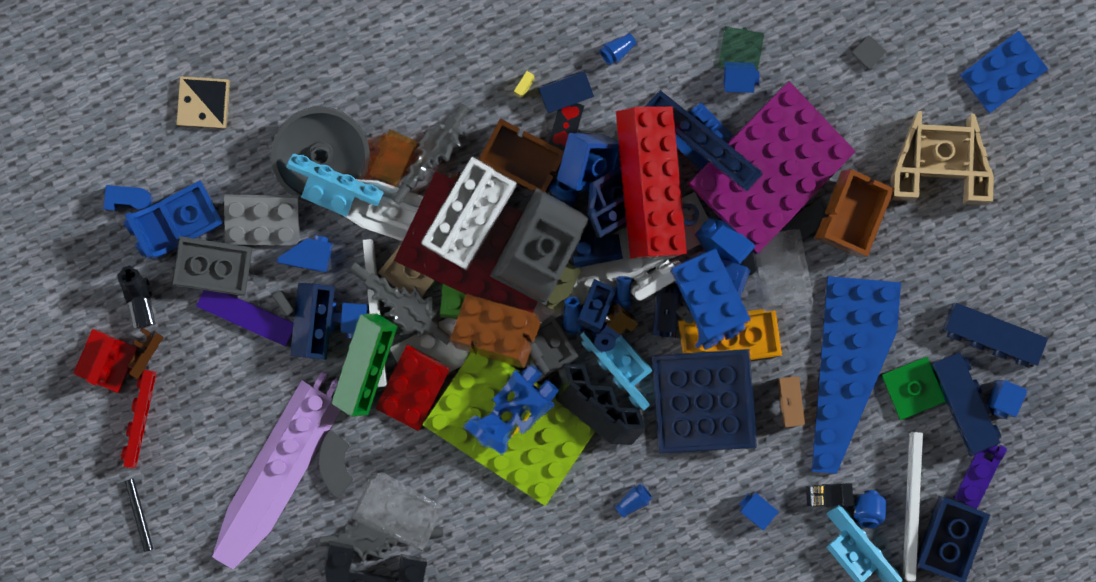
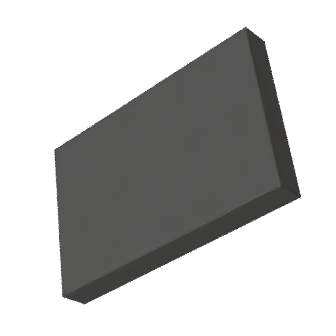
(211, 266)

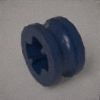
(695, 216)

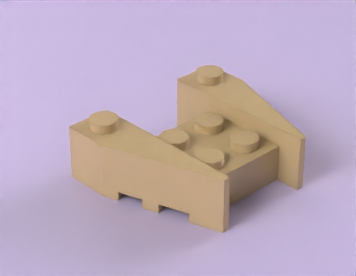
(944, 154)

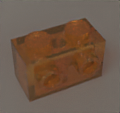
(392, 158)

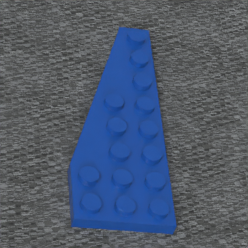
(855, 343)

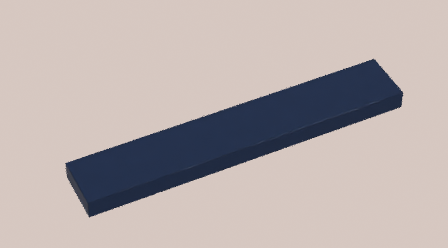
(709, 144)

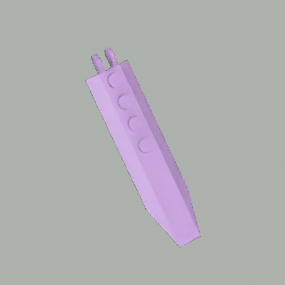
(276, 471)

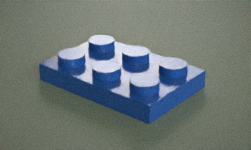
(1004, 72)

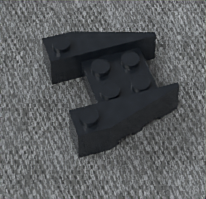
(339, 560)

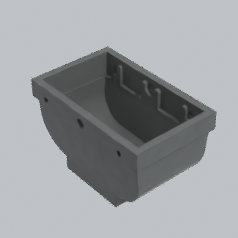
(540, 246)

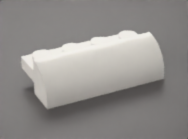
(469, 213)

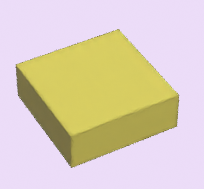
(524, 84)

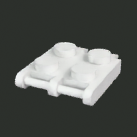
(649, 283)

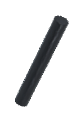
(139, 515)

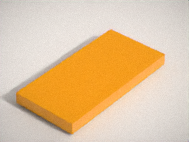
(759, 336)

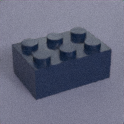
(952, 539)

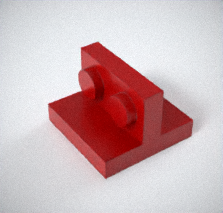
(105, 361)

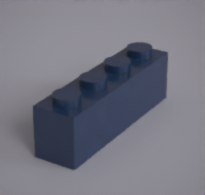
(994, 334)
(965, 404)

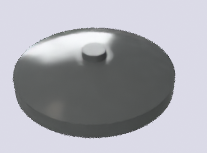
(323, 137)

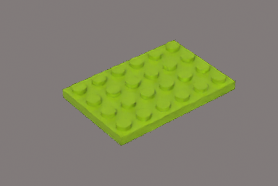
(533, 460)

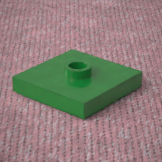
(913, 388)

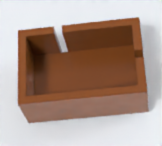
(854, 213)
(495, 330)

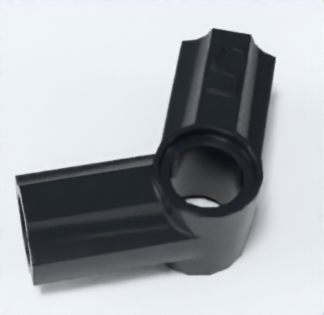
(137, 296)

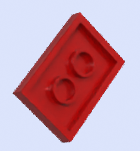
(413, 387)

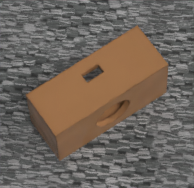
(793, 413)

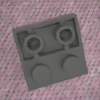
(550, 349)

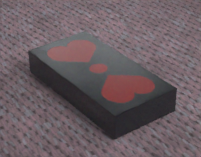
(566, 122)

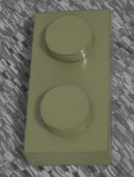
(563, 288)

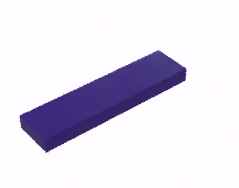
(247, 316)

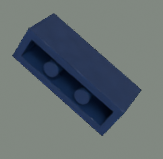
(312, 321)

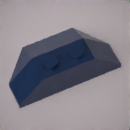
(607, 202)

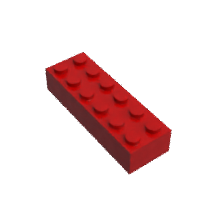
(651, 182)

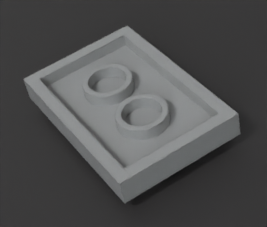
(261, 220)

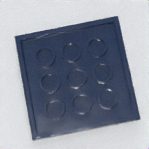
(704, 401)

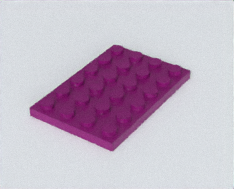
(796, 156)

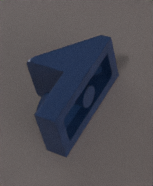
(596, 305)

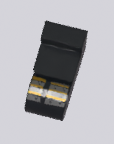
(830, 494)

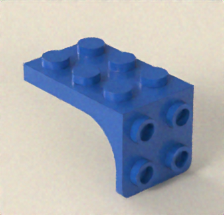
(183, 214)
(711, 298)

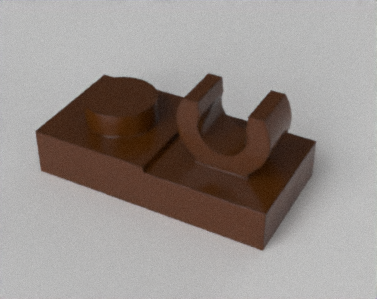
(139, 362)

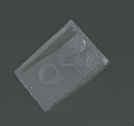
(783, 273)
(397, 511)

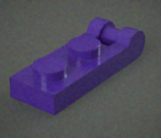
(979, 476)

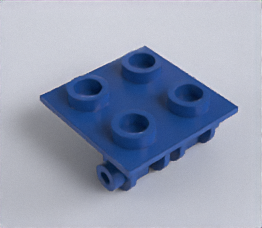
(703, 115)

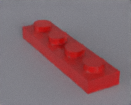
(136, 429)

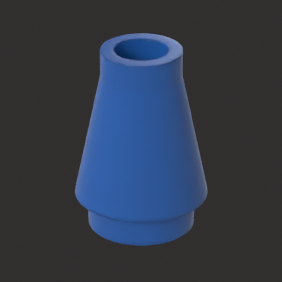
(616, 49)
(571, 314)
(634, 500)

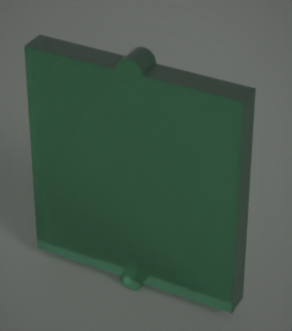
(741, 46)

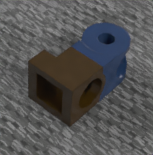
(614, 325)

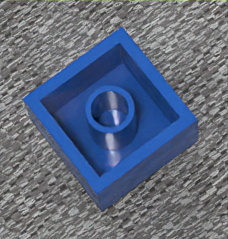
(587, 159)

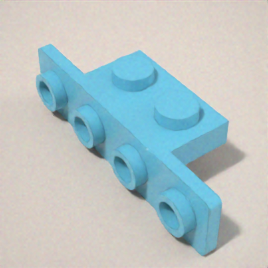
(332, 188)
(624, 364)
(856, 551)

